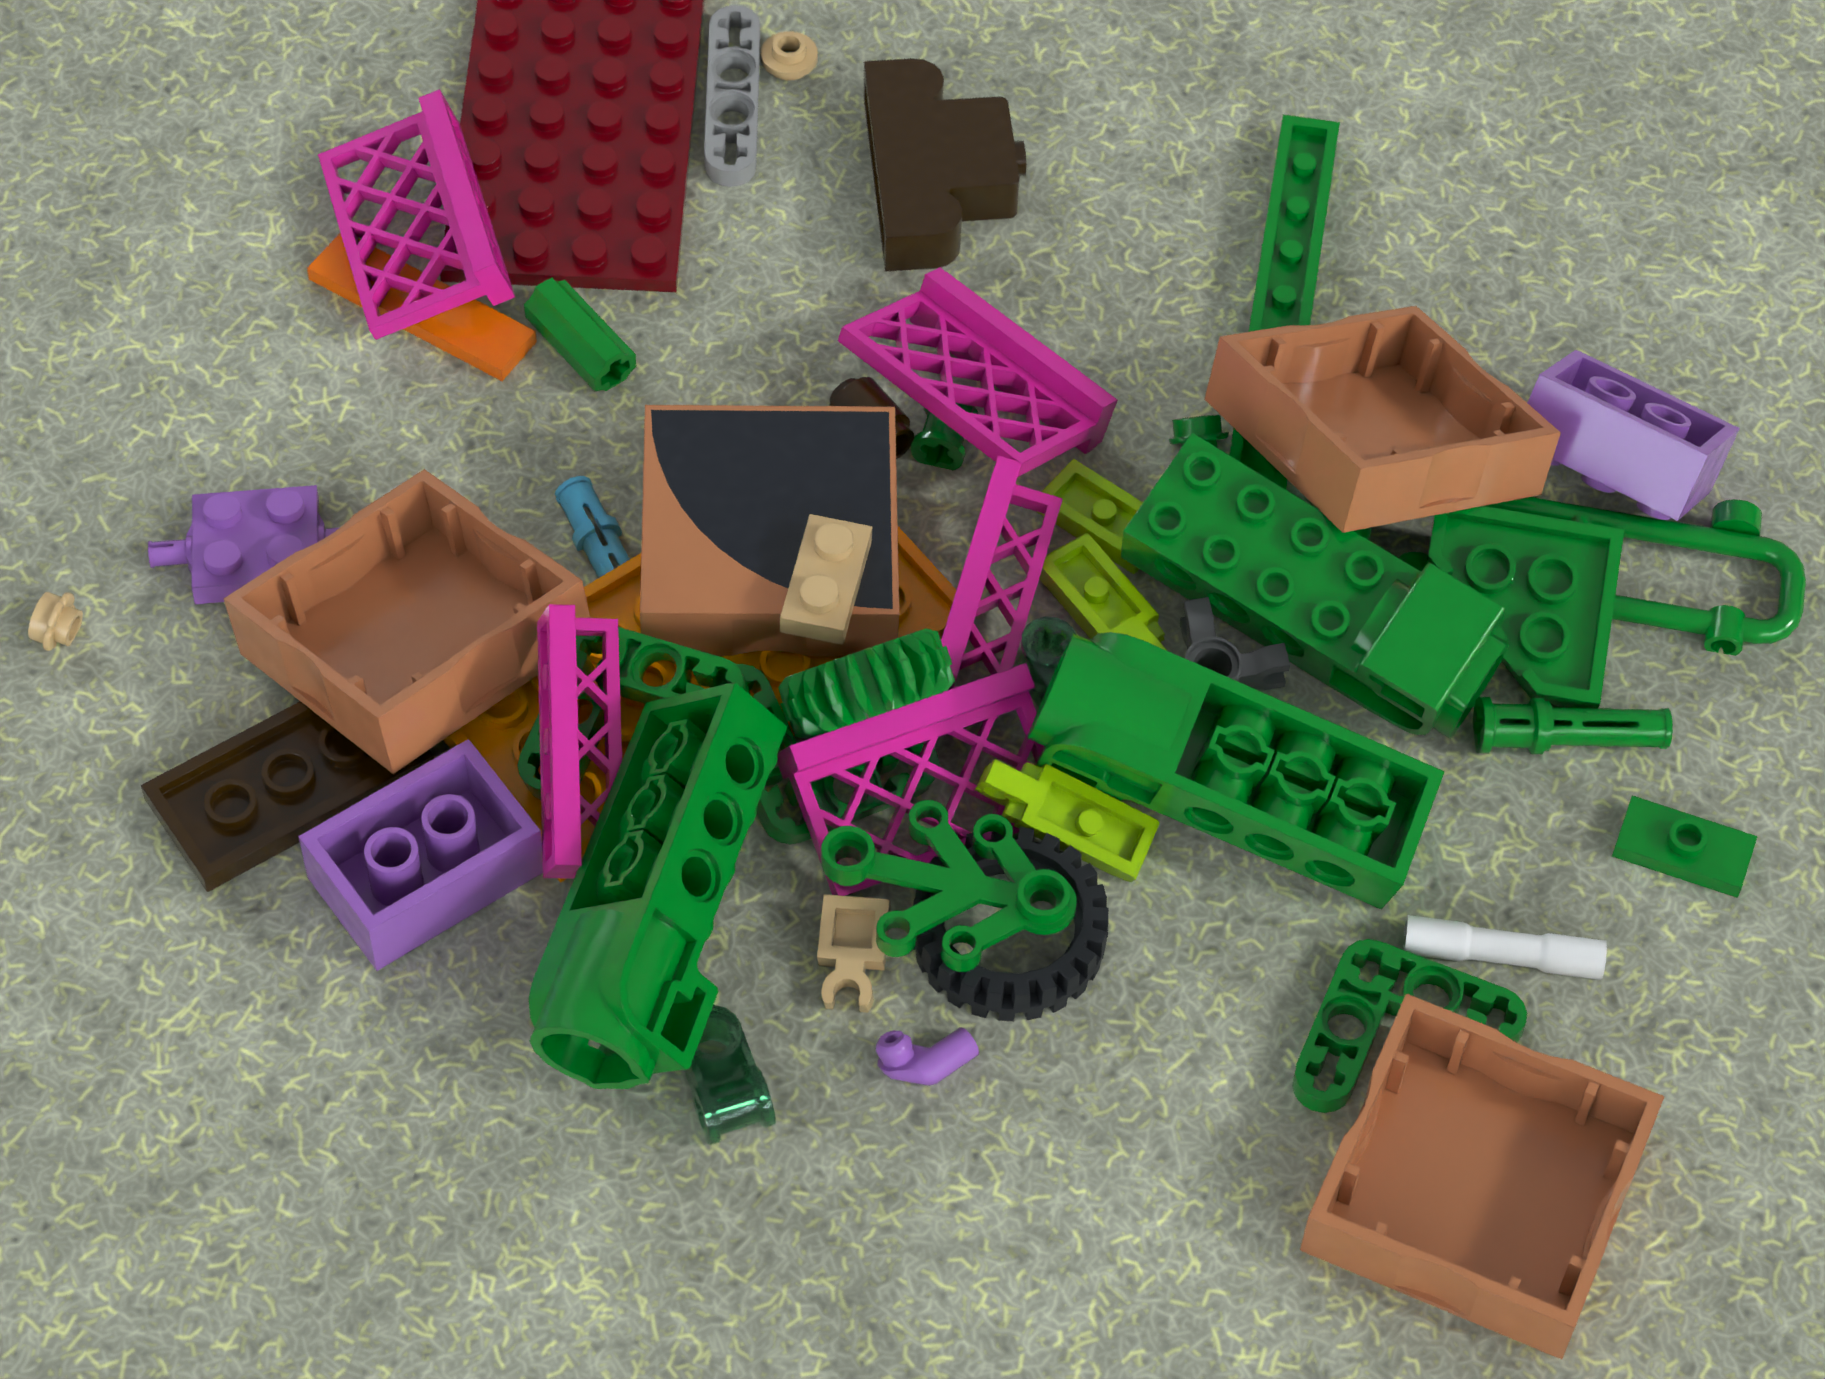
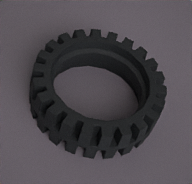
(1040, 987)

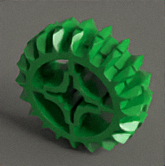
(866, 683)

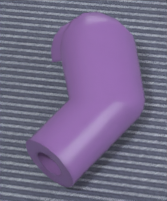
(922, 1064)

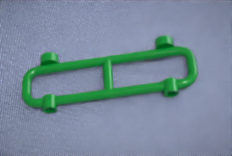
(1732, 532)

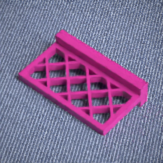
(463, 211)
(989, 351)
(892, 734)

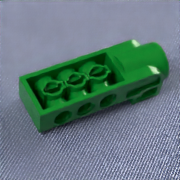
(1346, 609)
(1235, 764)
(649, 891)

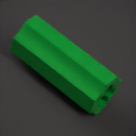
(579, 335)

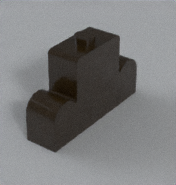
(935, 162)

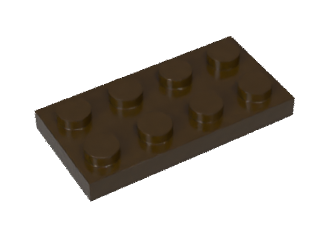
(263, 792)

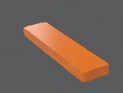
(467, 331)

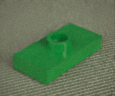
(1684, 846)

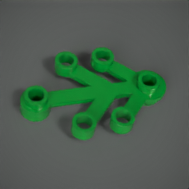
(955, 886)

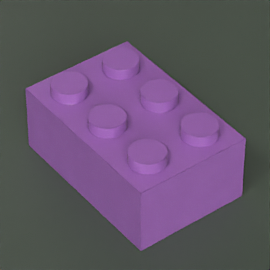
(1631, 435)
(422, 854)

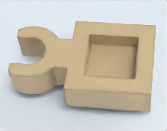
(850, 945)

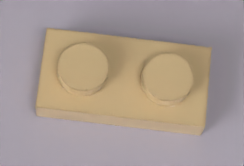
(826, 579)

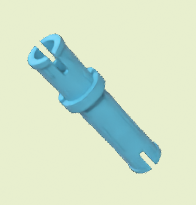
(573, 497)

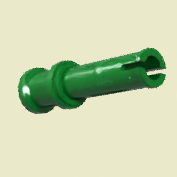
(1540, 726)

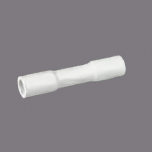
(1544, 952)

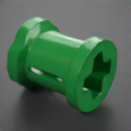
(939, 444)

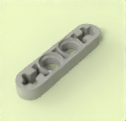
(732, 96)

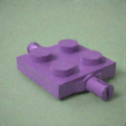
(241, 537)

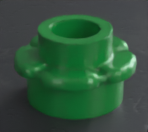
(1206, 427)

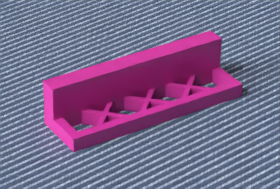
(977, 572)
(560, 733)

